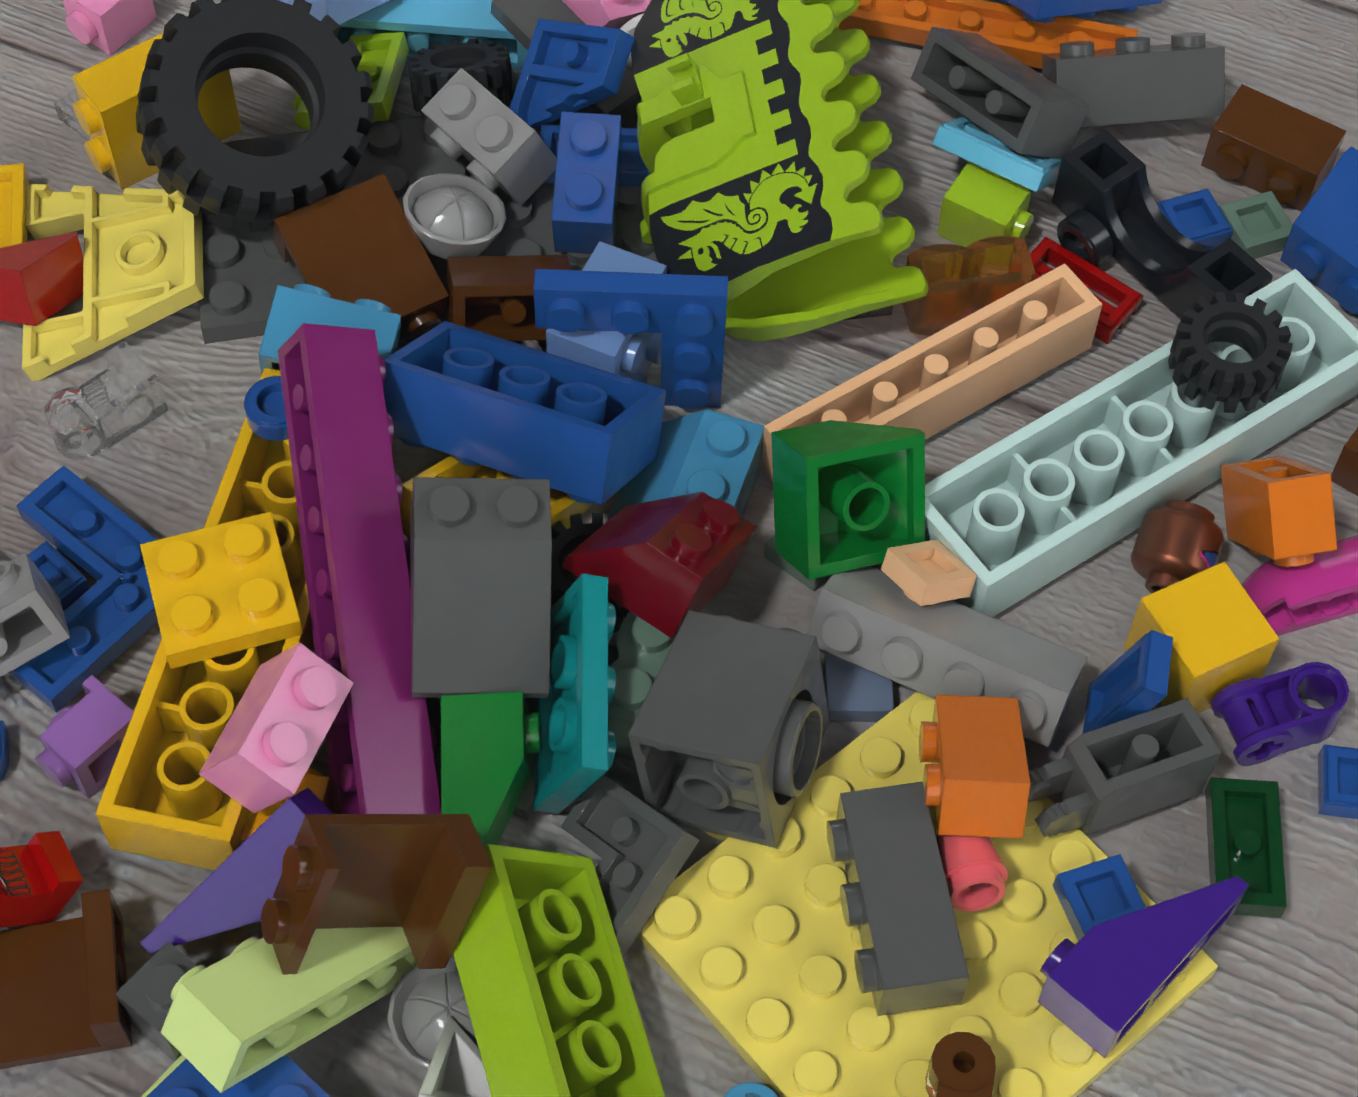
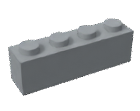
(945, 649)

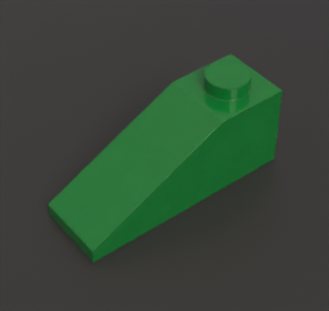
(486, 757)

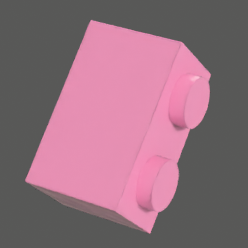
(276, 728)

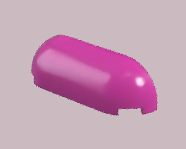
(1307, 593)

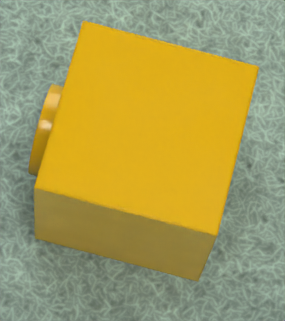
(1214, 633)

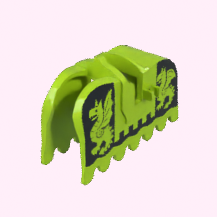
(768, 162)

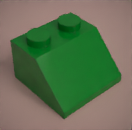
(846, 494)

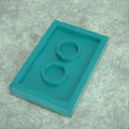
(581, 686)

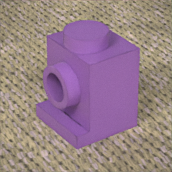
(85, 739)

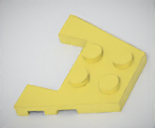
(136, 268)

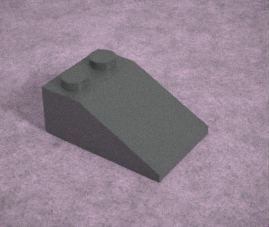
(480, 586)

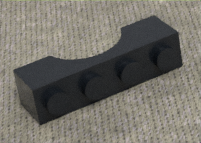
(1115, 189)

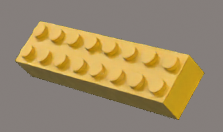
(154, 791)

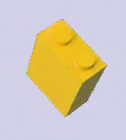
(110, 105)

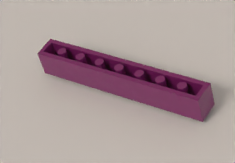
(357, 568)

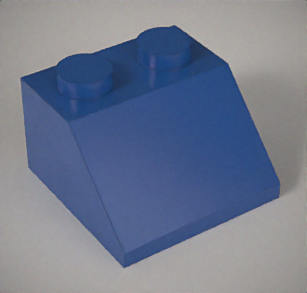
(1326, 235)

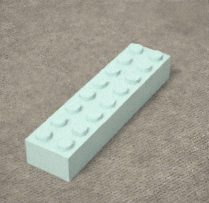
(1126, 448)

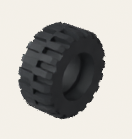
(266, 38)

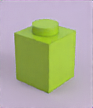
(984, 207)

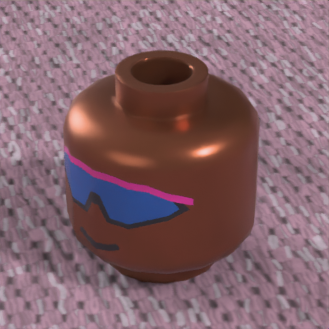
(1176, 544)

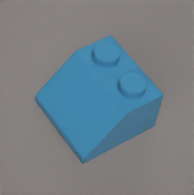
(700, 455)

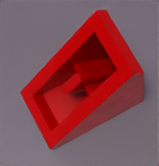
(40, 278)

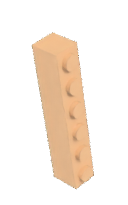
(963, 363)

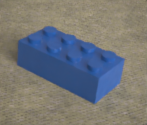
(523, 411)

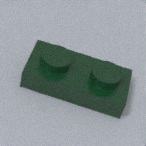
(1247, 842)

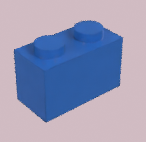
(586, 181)

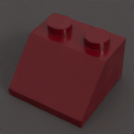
(665, 556)

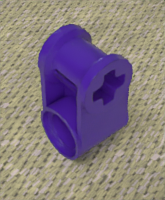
(1270, 716)

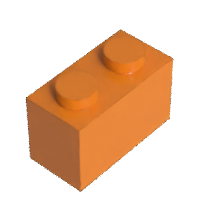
(1279, 509)
(976, 766)

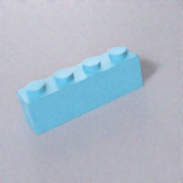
(436, 22)

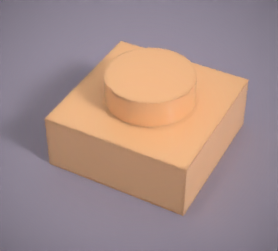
(928, 572)

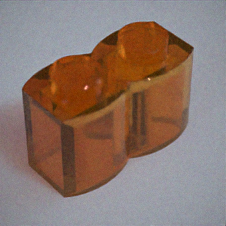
(965, 279)

